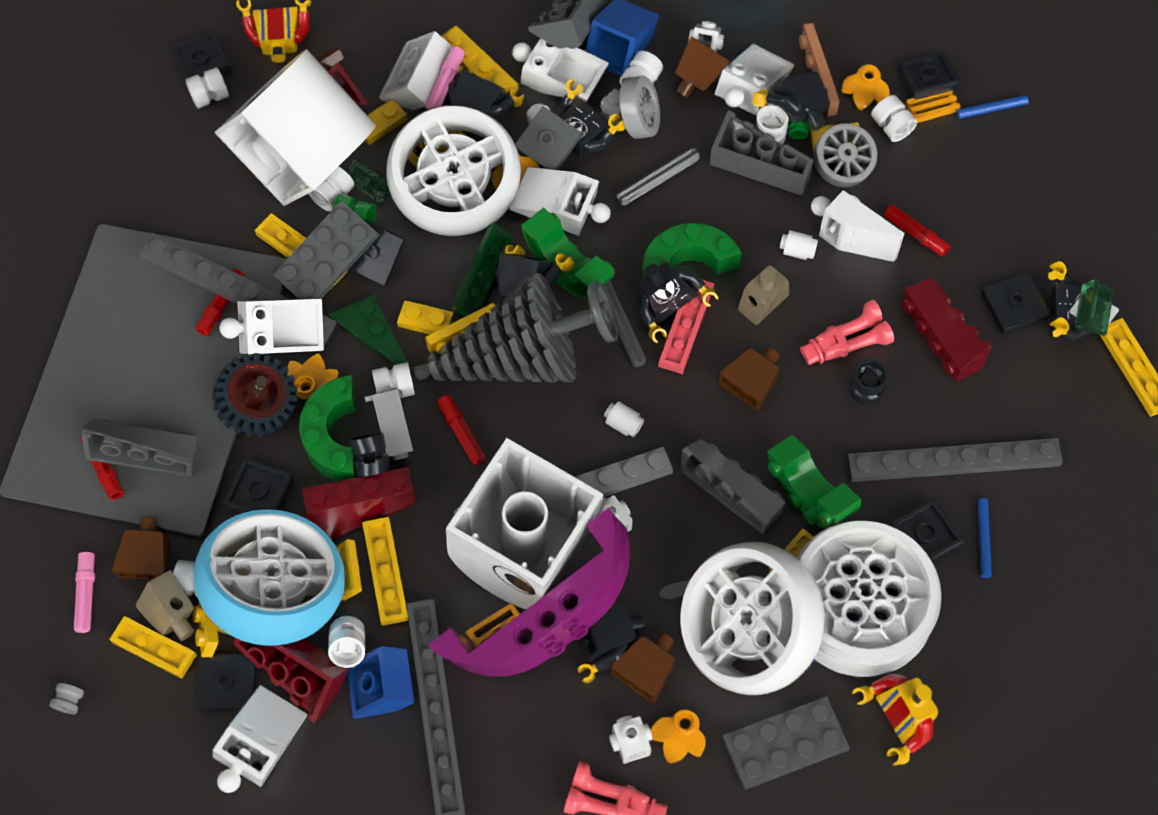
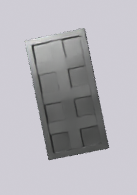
(326, 253)
(785, 743)

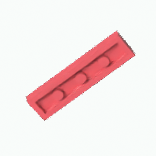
(683, 333)

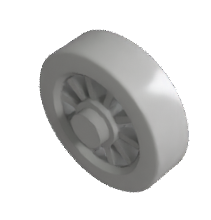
(639, 107)
(845, 154)

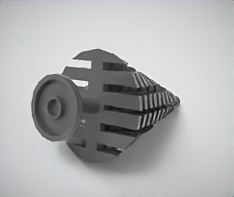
(521, 338)

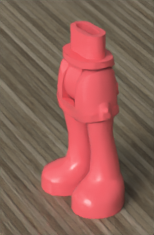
(833, 344)
(628, 798)

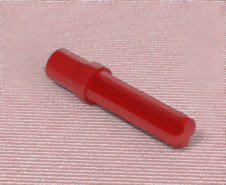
(927, 237)
(213, 312)
(456, 421)
(108, 478)

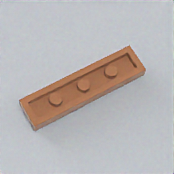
(816, 61)

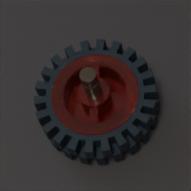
(254, 395)

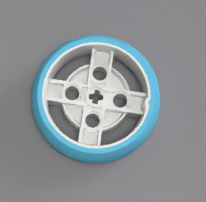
(275, 568)

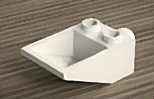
(557, 68)
(750, 73)
(562, 195)
(856, 228)
(281, 326)
(259, 736)

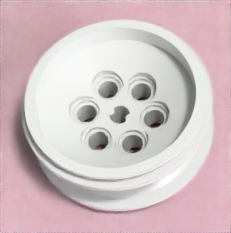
(872, 644)

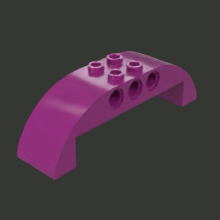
(555, 618)

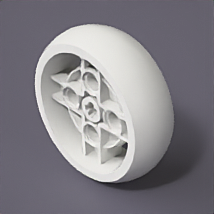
(493, 150)
(712, 617)

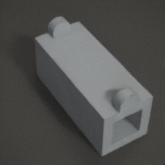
(392, 423)

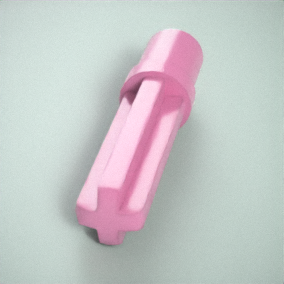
(449, 70)
(84, 590)

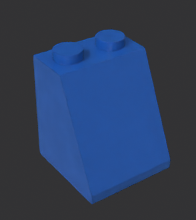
(620, 34)

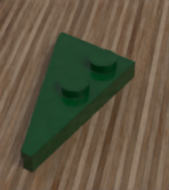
(368, 323)

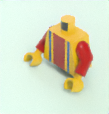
(276, 29)
(908, 710)

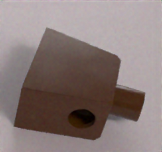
(699, 67)
(751, 376)
(142, 552)
(646, 666)

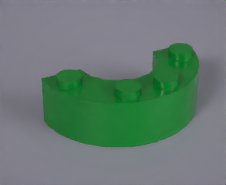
(547, 240)
(694, 243)
(316, 421)
(807, 488)

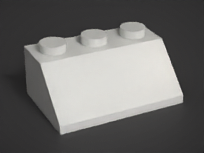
(416, 71)

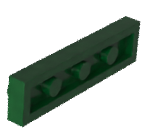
(481, 271)

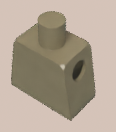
(766, 290)
(166, 606)

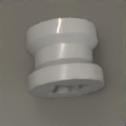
(66, 698)

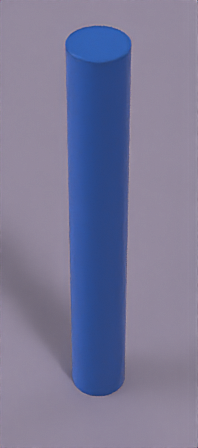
(992, 106)
(984, 538)

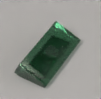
(369, 181)
(1094, 308)

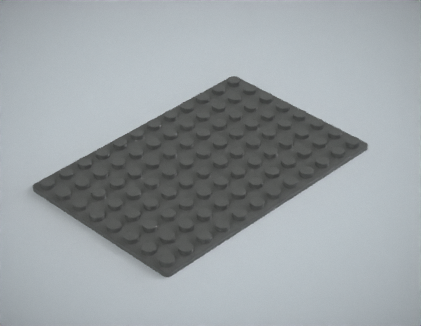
(137, 360)

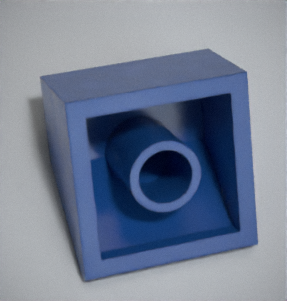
(380, 683)

